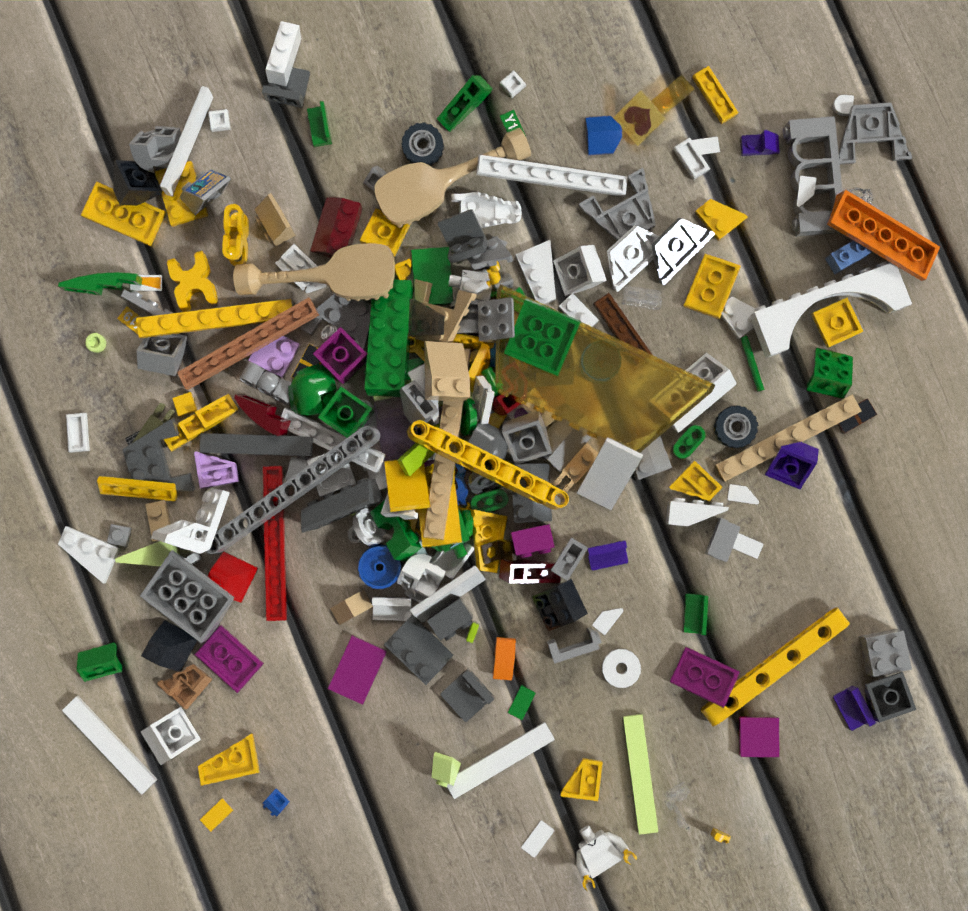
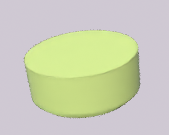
(95, 342)

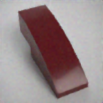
(263, 414)

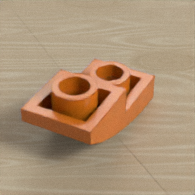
(504, 658)

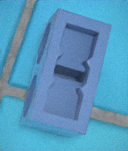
(846, 256)

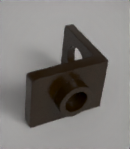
(503, 550)

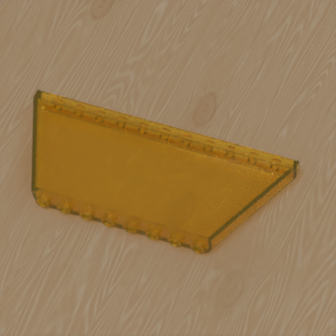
(602, 386)

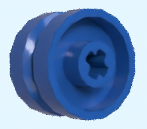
(379, 578)

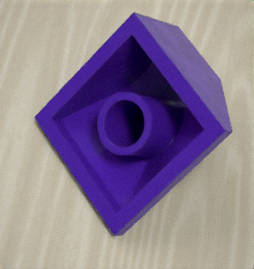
(793, 464)

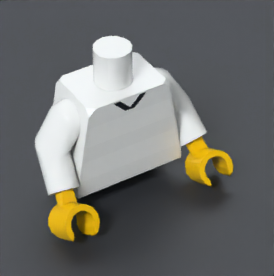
(477, 282)
(599, 853)

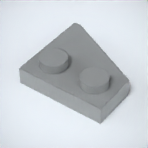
(494, 252)

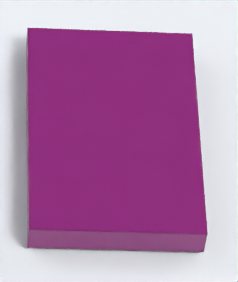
(229, 658)
(357, 669)
(704, 677)

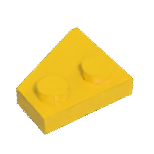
(719, 218)
(584, 781)

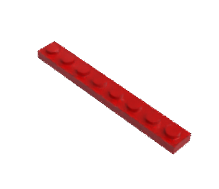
(274, 551)

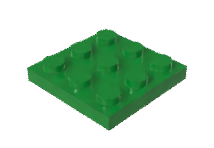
(542, 337)

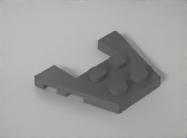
(147, 458)

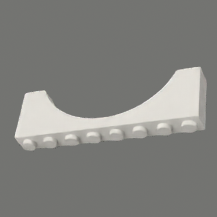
(879, 286)

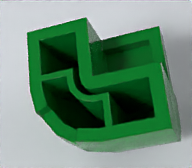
(311, 390)

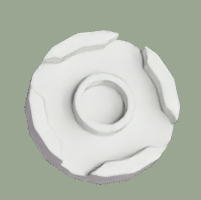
(365, 529)

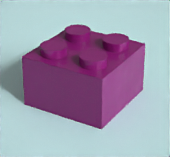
(341, 355)
(532, 540)

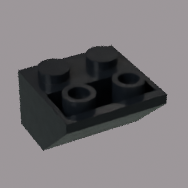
(559, 605)

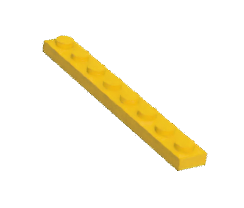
(210, 318)

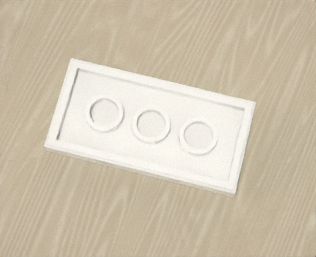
(609, 473)
(448, 594)

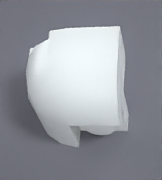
(420, 577)

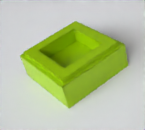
(472, 632)

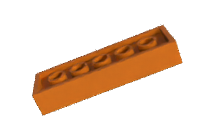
(883, 235)

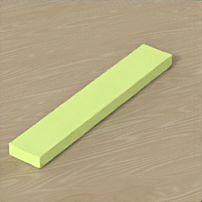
(640, 774)

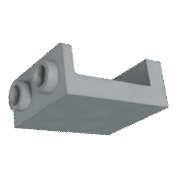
(576, 649)

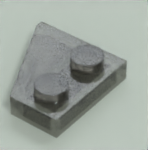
(424, 320)

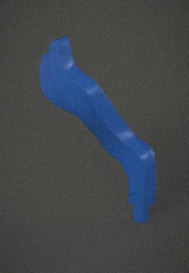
(462, 490)

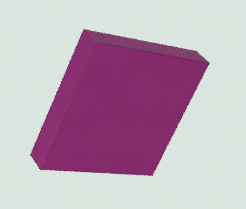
(759, 737)

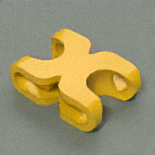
(235, 235)
(192, 281)

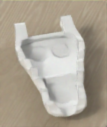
(489, 209)

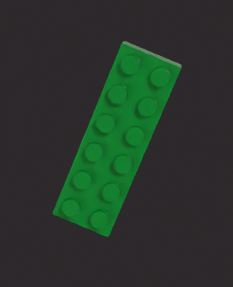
(389, 342)

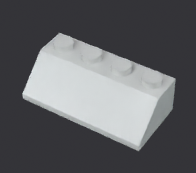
(714, 372)

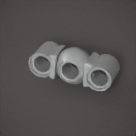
(266, 382)

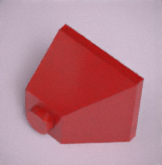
(233, 575)

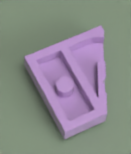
(215, 471)

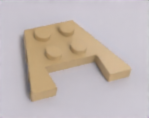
(451, 317)

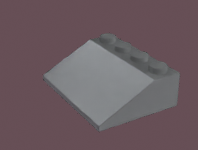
(187, 597)

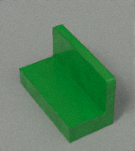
(319, 125)
(695, 614)
(98, 662)

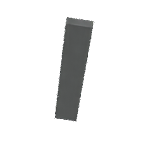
(256, 444)

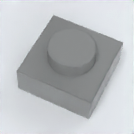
(119, 535)

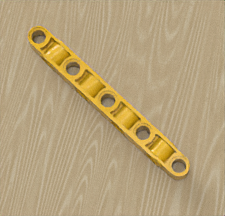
(474, 460)
(778, 665)

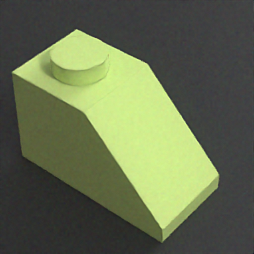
(444, 769)

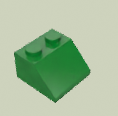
(346, 413)

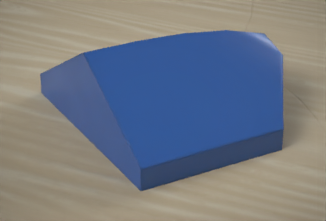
(602, 135)

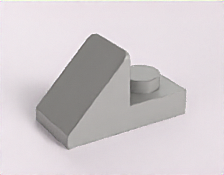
(569, 558)

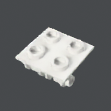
(336, 481)

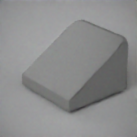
(373, 176)
(505, 280)

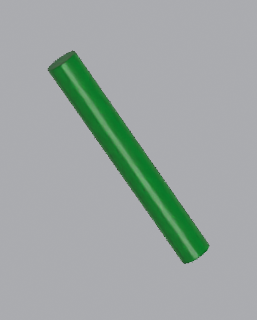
(752, 363)

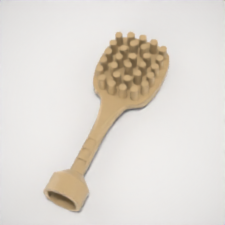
(419, 189)
(351, 273)

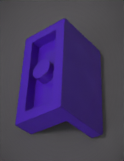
(607, 555)
(853, 708)

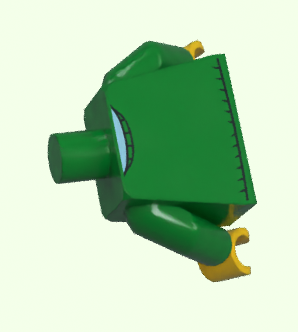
(466, 526)

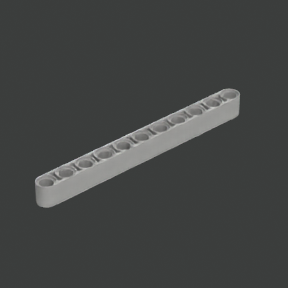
(300, 488)

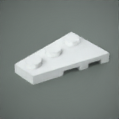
(538, 271)
(90, 552)

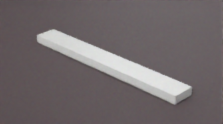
(551, 175)

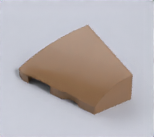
(186, 685)

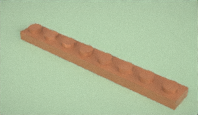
(248, 343)

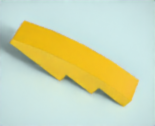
(202, 421)

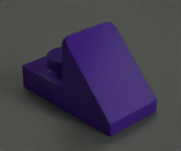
(762, 144)

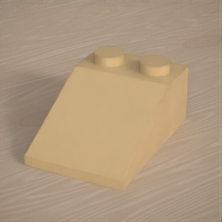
(446, 372)

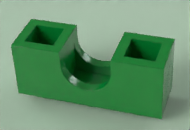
(404, 540)

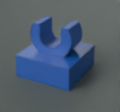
(275, 802)

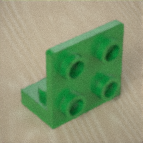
(831, 373)

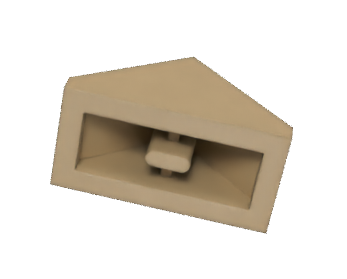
(351, 607)

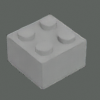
(885, 652)

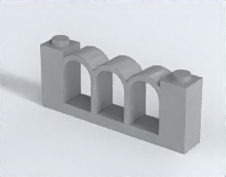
(812, 131)

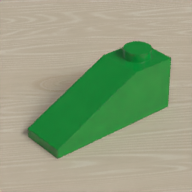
(464, 102)

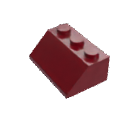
(336, 226)

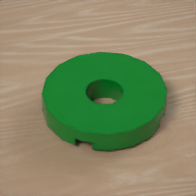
(468, 418)

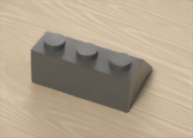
(525, 509)
(419, 649)

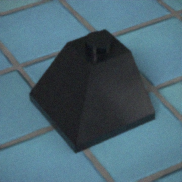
(134, 184)
(169, 646)

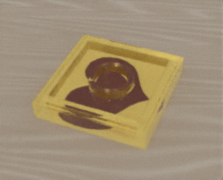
(639, 118)

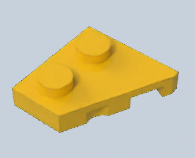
(696, 482)

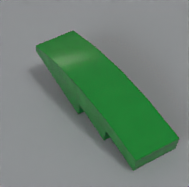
(95, 283)

